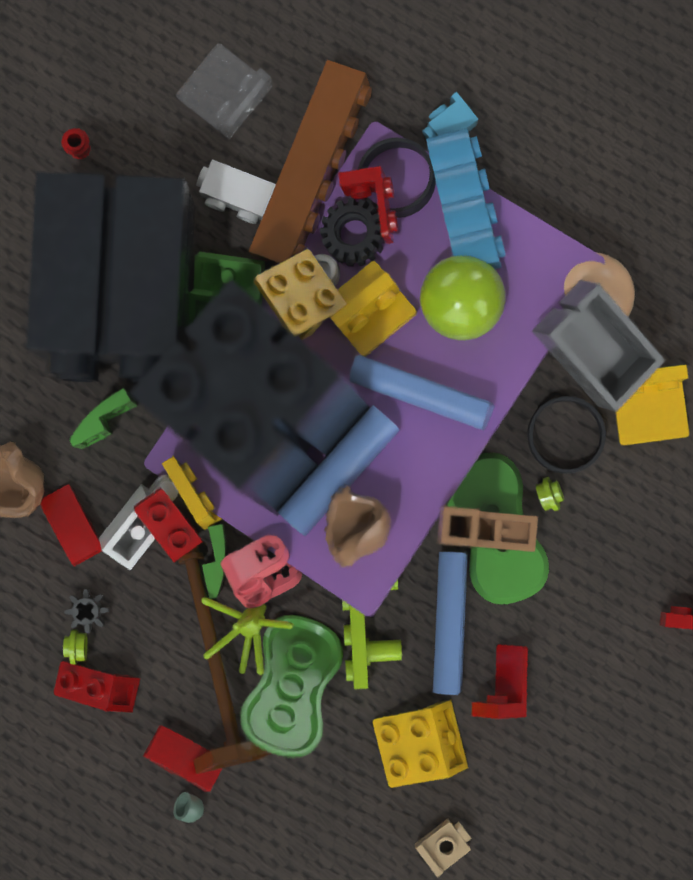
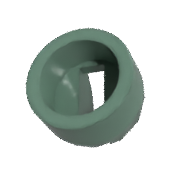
(188, 808)

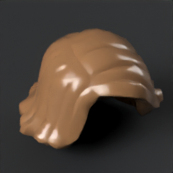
(19, 483)
(355, 526)

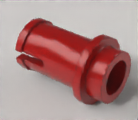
(71, 137)

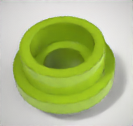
(549, 494)
(75, 646)

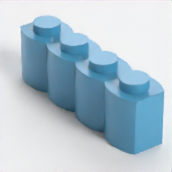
(463, 197)

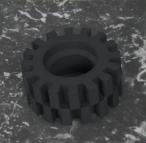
(338, 218)

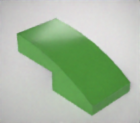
(213, 571)

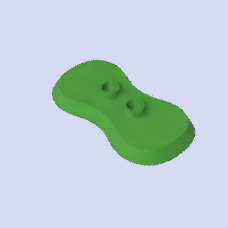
(500, 574)
(286, 704)

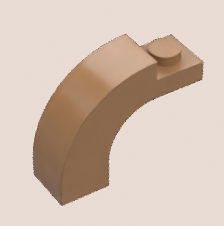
(487, 529)

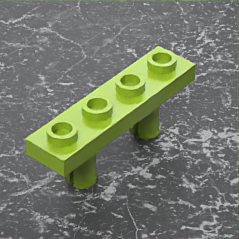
(364, 650)

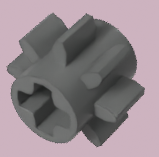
(76, 611)

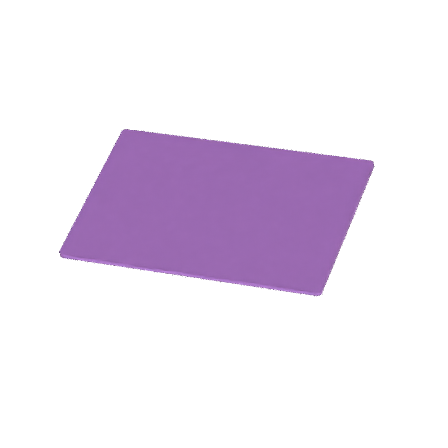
(430, 451)

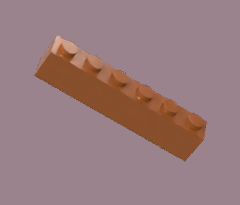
(311, 164)

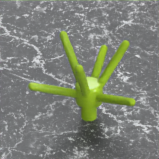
(248, 625)

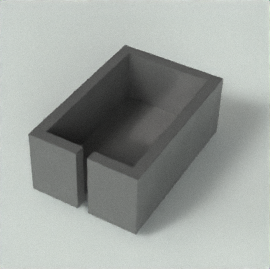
(598, 345)

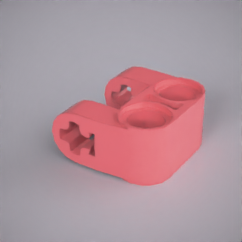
(254, 579)

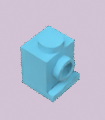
(450, 118)

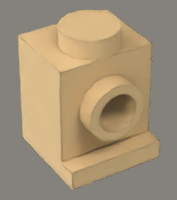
(430, 843)

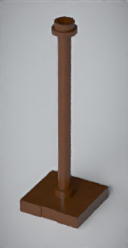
(235, 749)

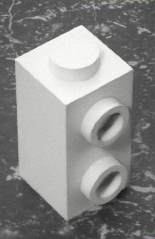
(235, 189)

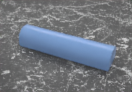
(421, 392)
(338, 469)
(450, 623)

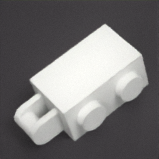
(127, 535)

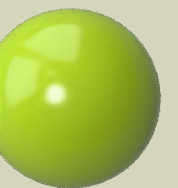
(462, 297)

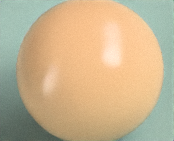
(611, 276)

